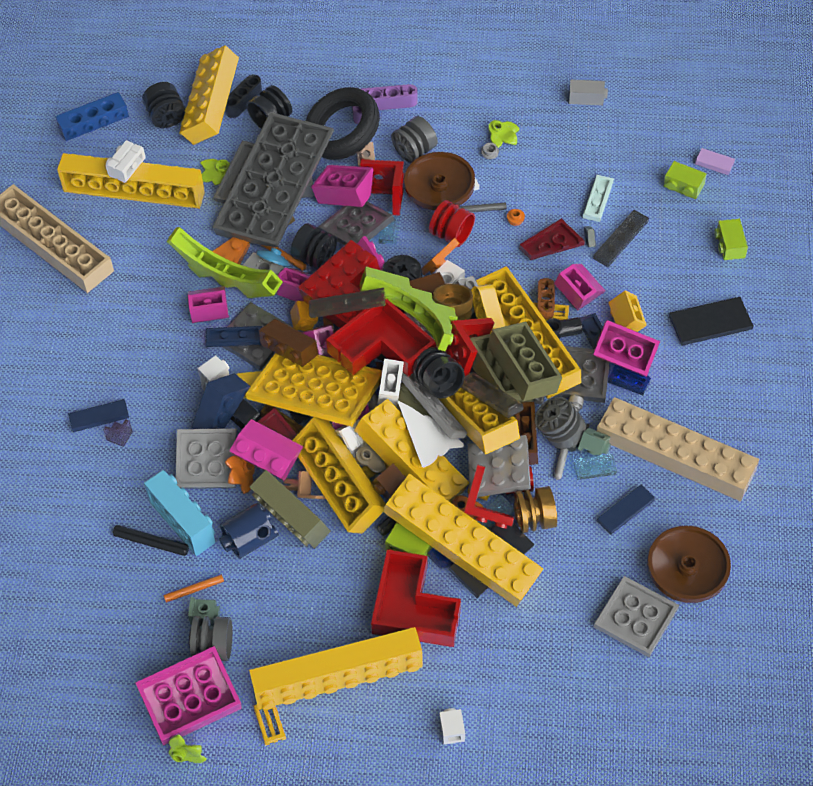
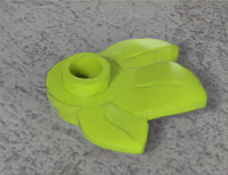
(504, 132)
(214, 170)
(181, 752)

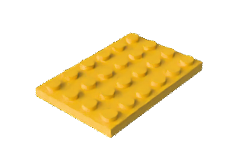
(317, 389)

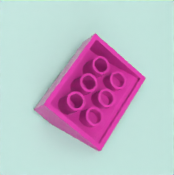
(189, 695)

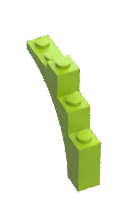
(205, 263)
(416, 302)

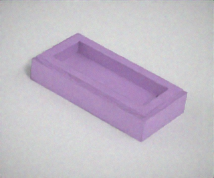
(715, 161)

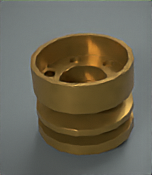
(457, 297)
(540, 508)

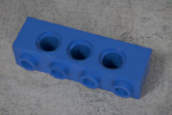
(92, 116)

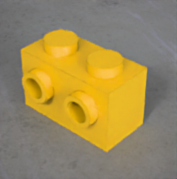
(627, 311)

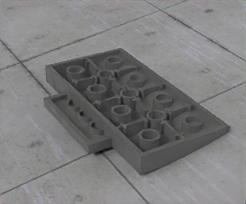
(269, 179)

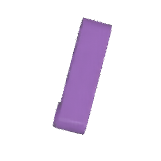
(389, 98)

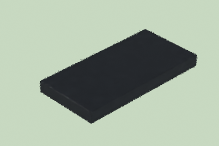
(711, 321)
(512, 536)

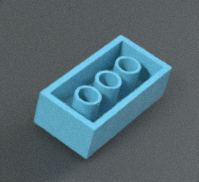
(180, 512)

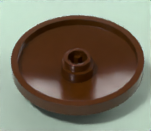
(439, 178)
(689, 564)

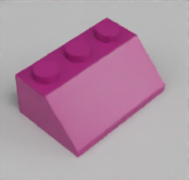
(343, 185)
(626, 348)
(266, 449)

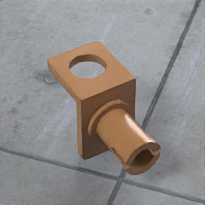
(366, 153)
(302, 485)

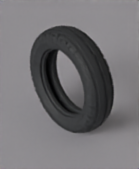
(364, 130)

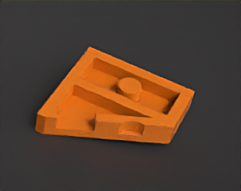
(233, 250)
(438, 260)

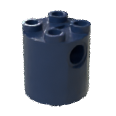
(247, 531)

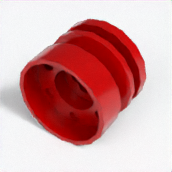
(451, 222)

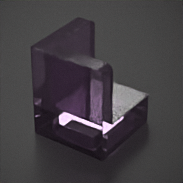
(118, 433)

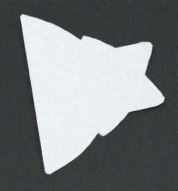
(427, 435)

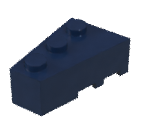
(220, 402)

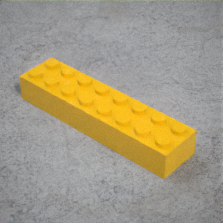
(147, 184)
(519, 308)
(462, 540)
(336, 668)

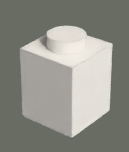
(452, 726)

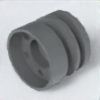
(414, 139)
(560, 423)
(206, 636)

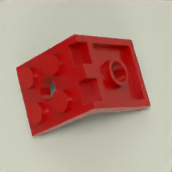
(390, 183)
(462, 347)
(483, 514)

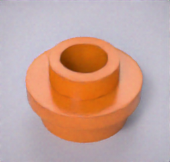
(515, 217)

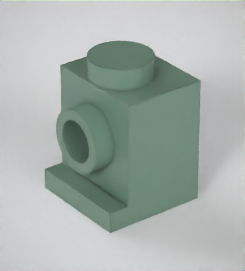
(594, 442)
(210, 607)

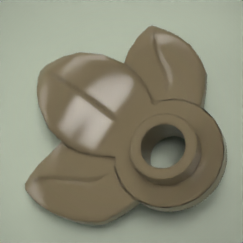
(374, 461)

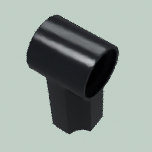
(565, 327)

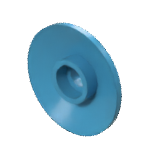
(273, 256)

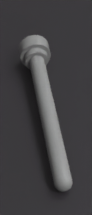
(577, 403)

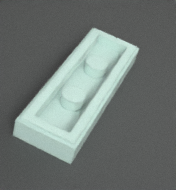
(598, 198)

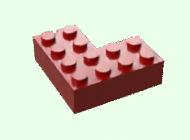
(339, 277)
(377, 332)
(404, 605)

